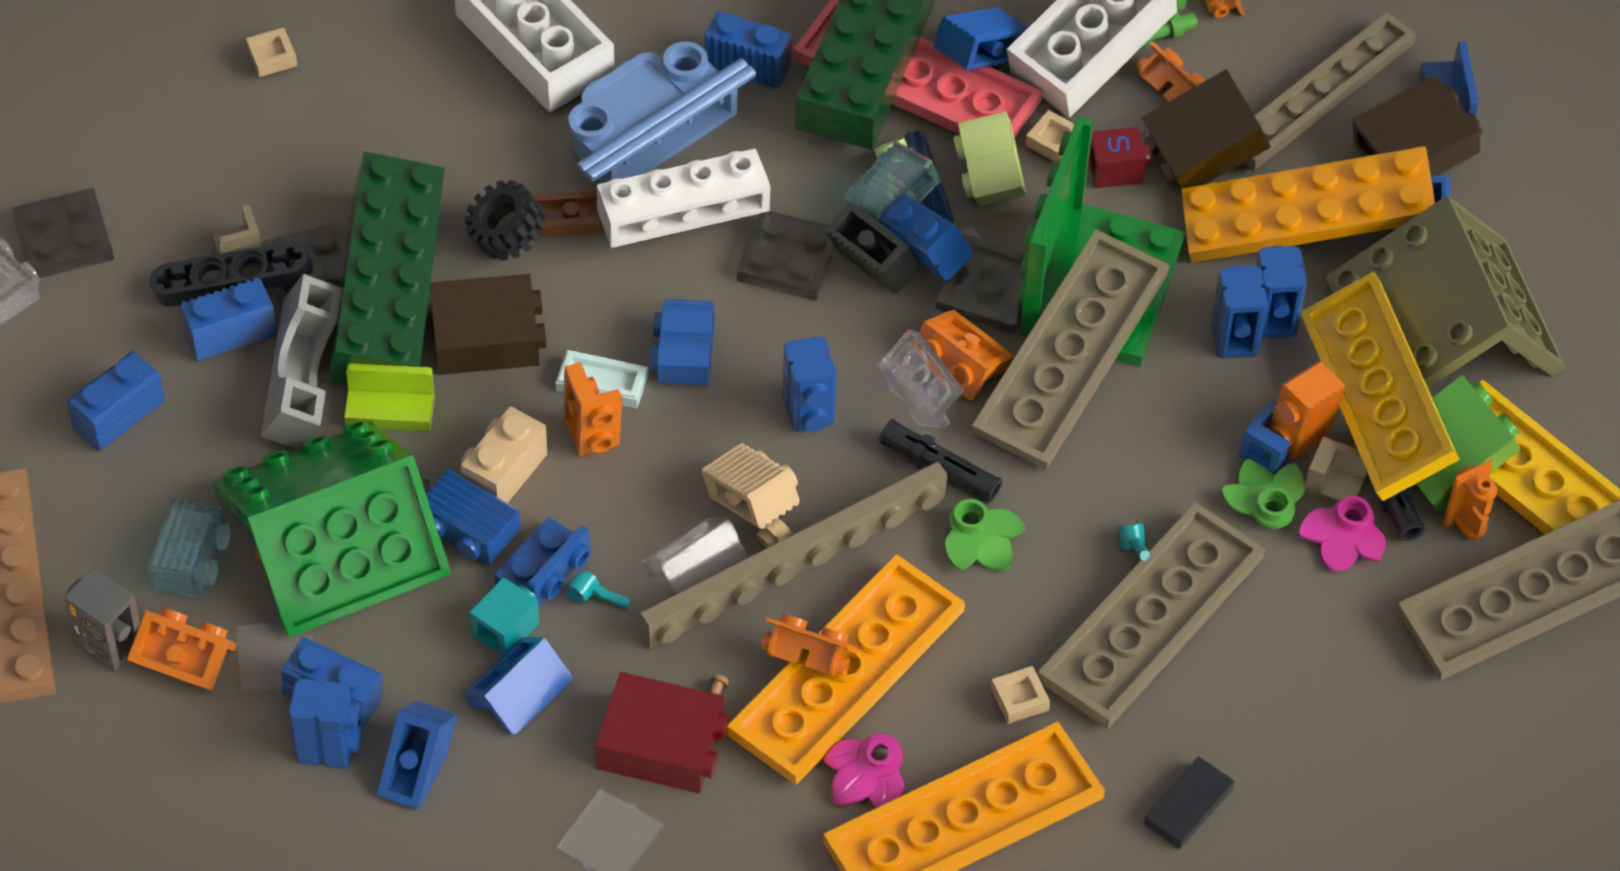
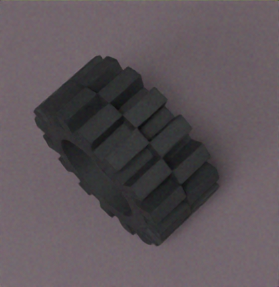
(516, 232)

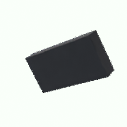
(1189, 802)

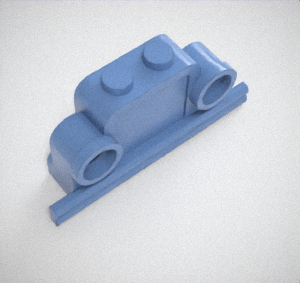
(652, 110)

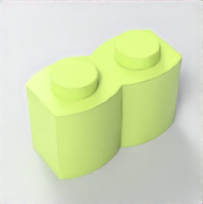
(991, 159)

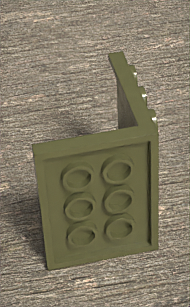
(1454, 291)

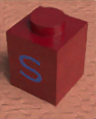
(1118, 157)

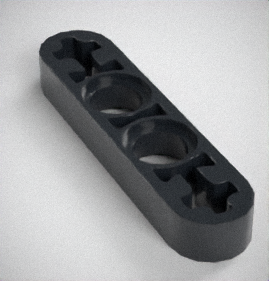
(231, 268)

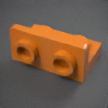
(965, 351)
(590, 416)
(179, 649)

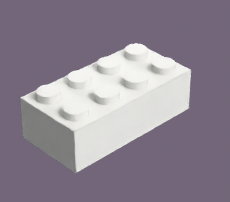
(542, 44)
(1083, 45)

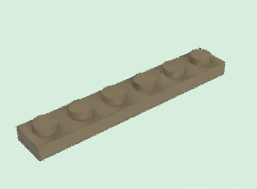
(1331, 83)

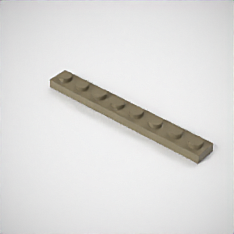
(793, 555)

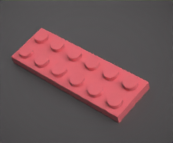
(939, 87)

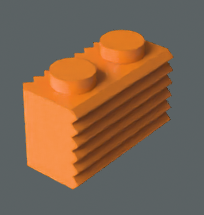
(1307, 408)

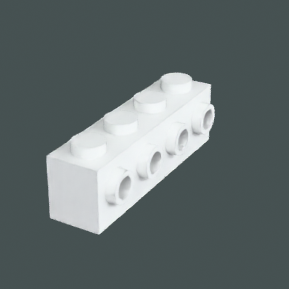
(683, 197)

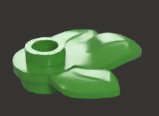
(1263, 490)
(984, 541)

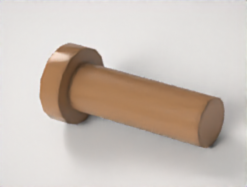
(718, 683)

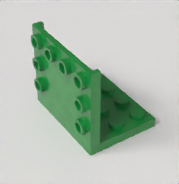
(1065, 229)
(337, 524)

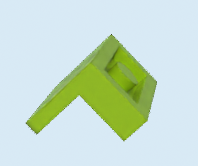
(390, 396)

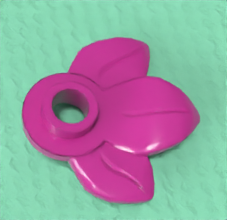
(1341, 538)
(861, 775)

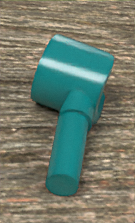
(1134, 538)
(586, 584)

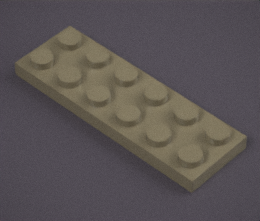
(1070, 349)
(1518, 593)
(1151, 615)

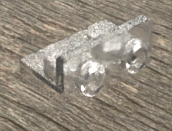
(920, 379)

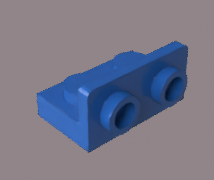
(547, 559)

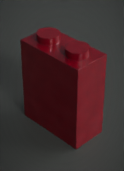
(661, 732)

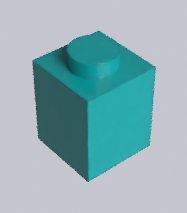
(504, 616)

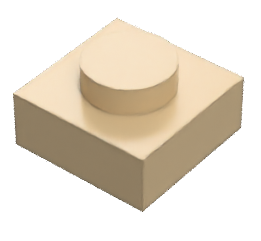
(271, 52)
(1047, 135)
(1020, 694)

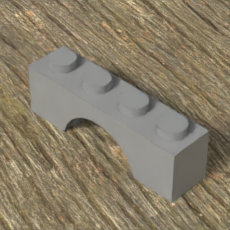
(293, 398)

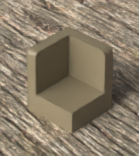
(239, 237)
(1335, 472)

